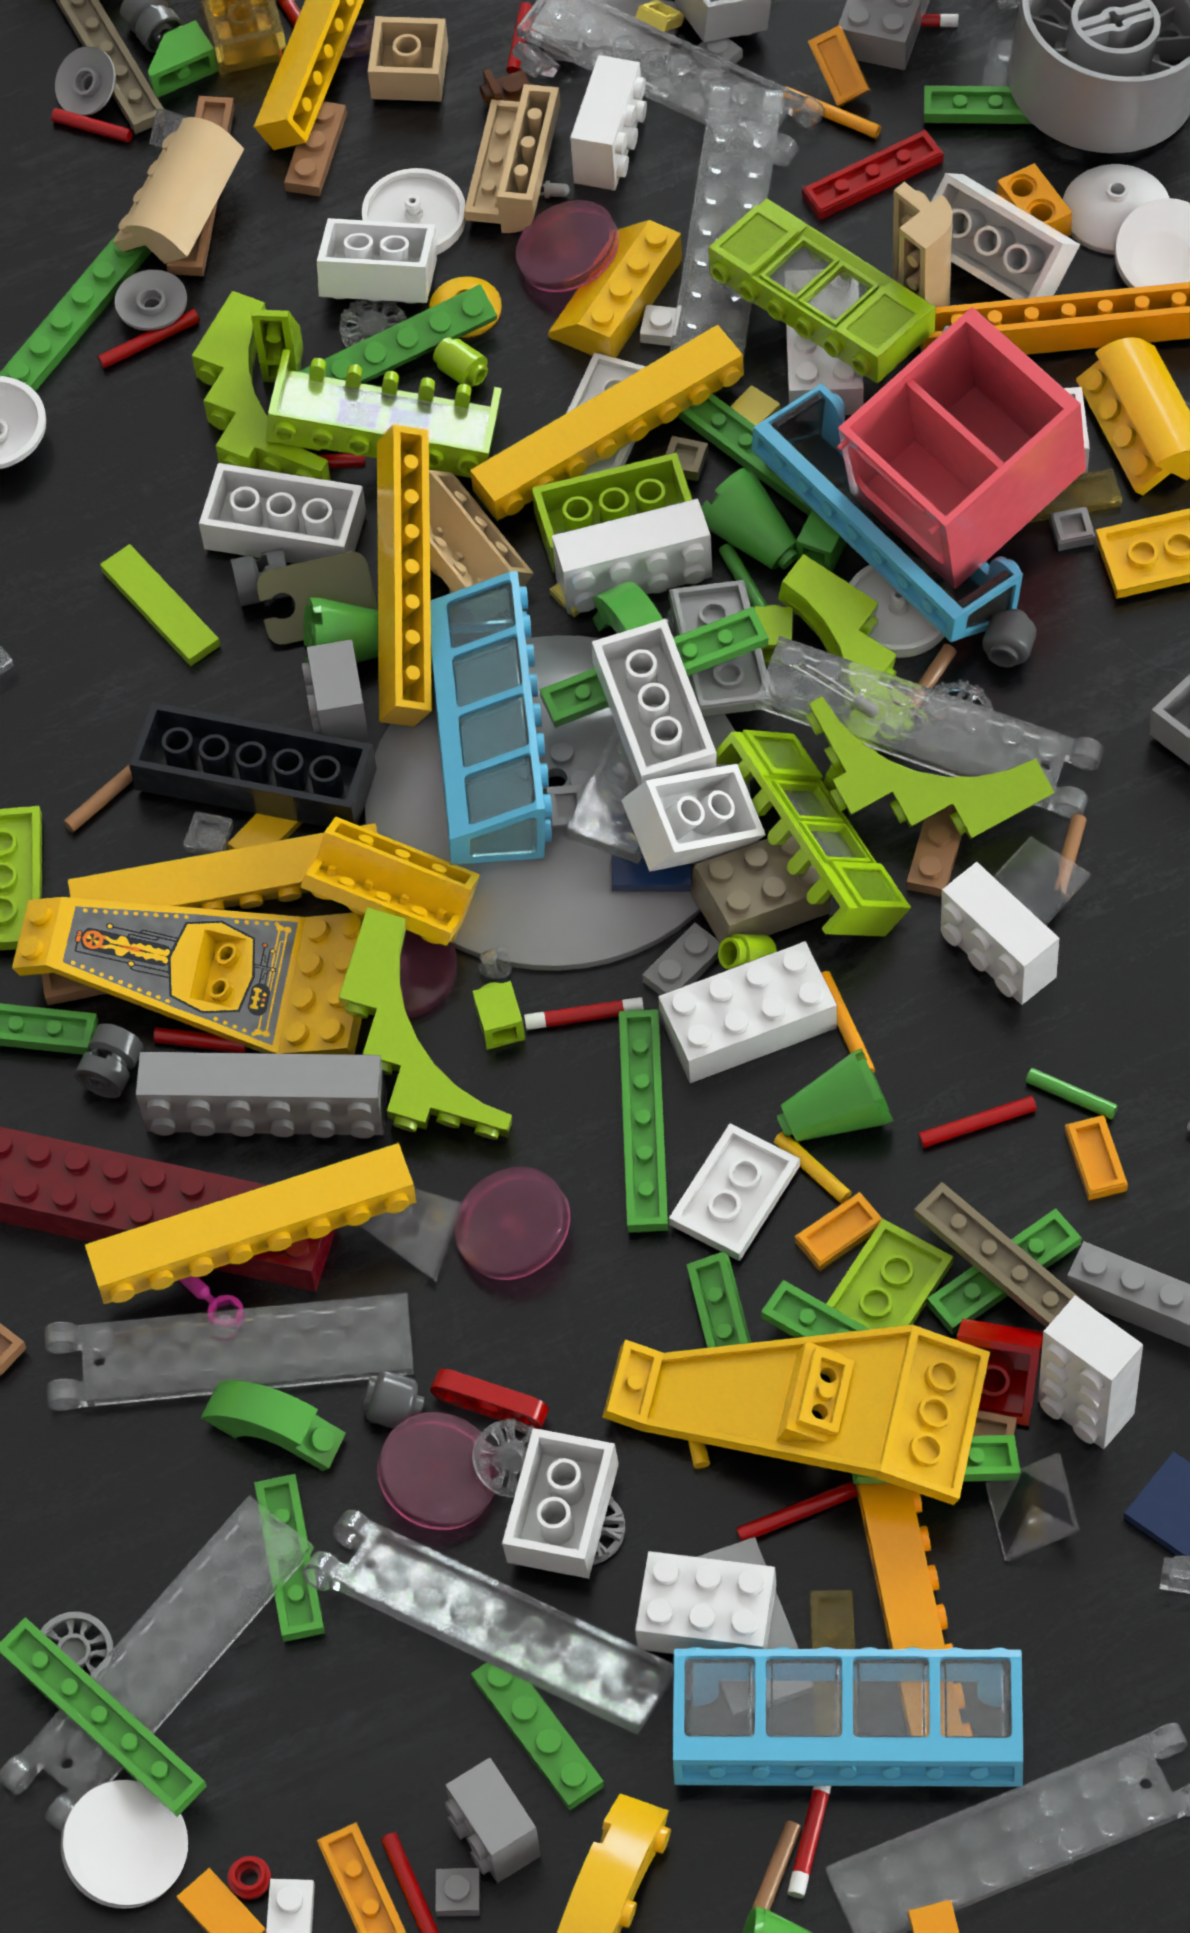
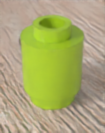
(460, 362)
(744, 948)

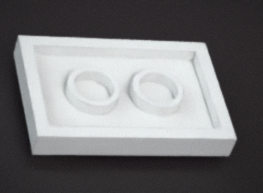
(734, 1191)

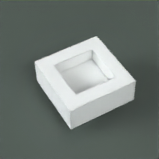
(657, 325)

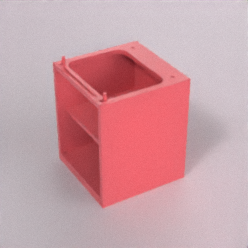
(963, 447)

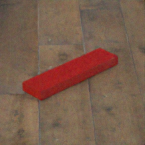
(872, 174)

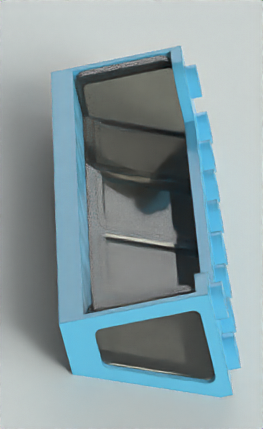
(803, 451)

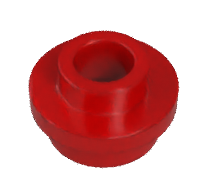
(244, 1866)

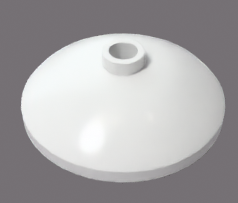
(1104, 199)
(20, 421)

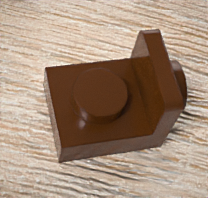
(503, 88)

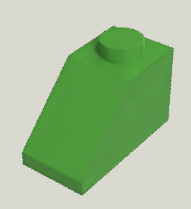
(181, 59)

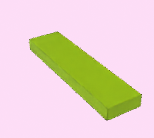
(160, 605)

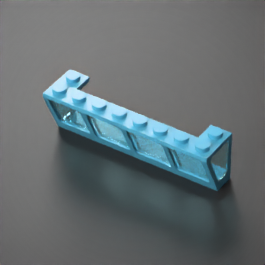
(489, 724)

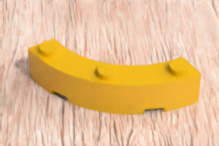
(615, 1868)

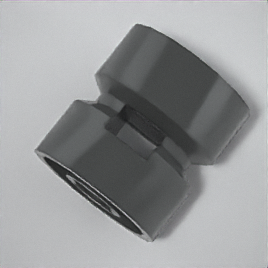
(149, 20)
(247, 570)
(107, 1064)

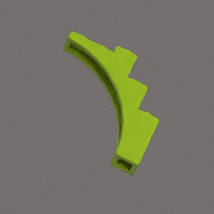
(226, 362)
(839, 617)
(869, 777)
(421, 1087)

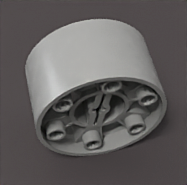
(1102, 70)

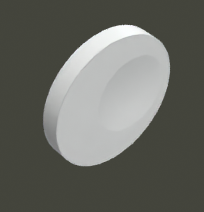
(418, 198)
(1155, 244)
(900, 623)
(123, 1845)

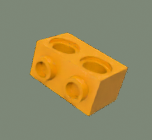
(1036, 196)

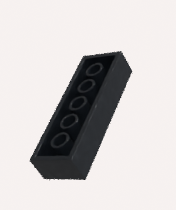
(252, 766)

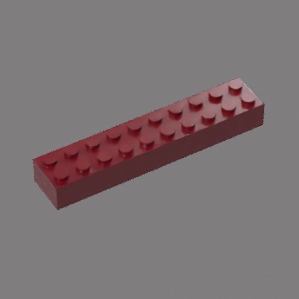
(103, 1192)

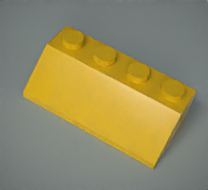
(614, 303)

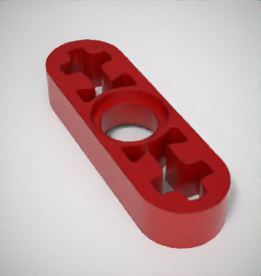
(488, 1398)

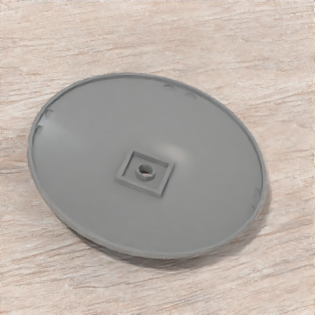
(545, 909)

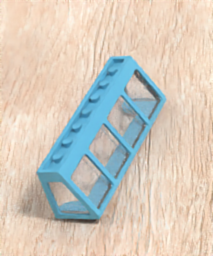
(848, 1717)

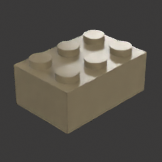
(754, 891)

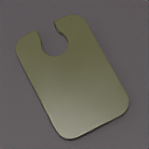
(334, 577)

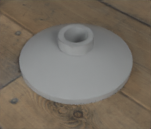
(76, 76)
(150, 289)

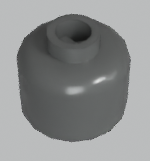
(1009, 638)
(391, 1399)

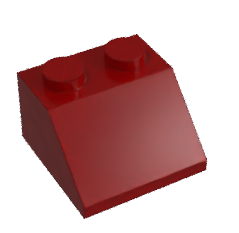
(1010, 1369)

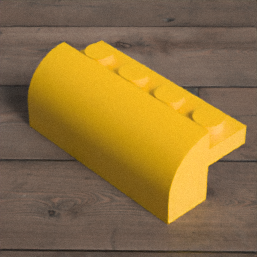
(1139, 411)
(391, 877)

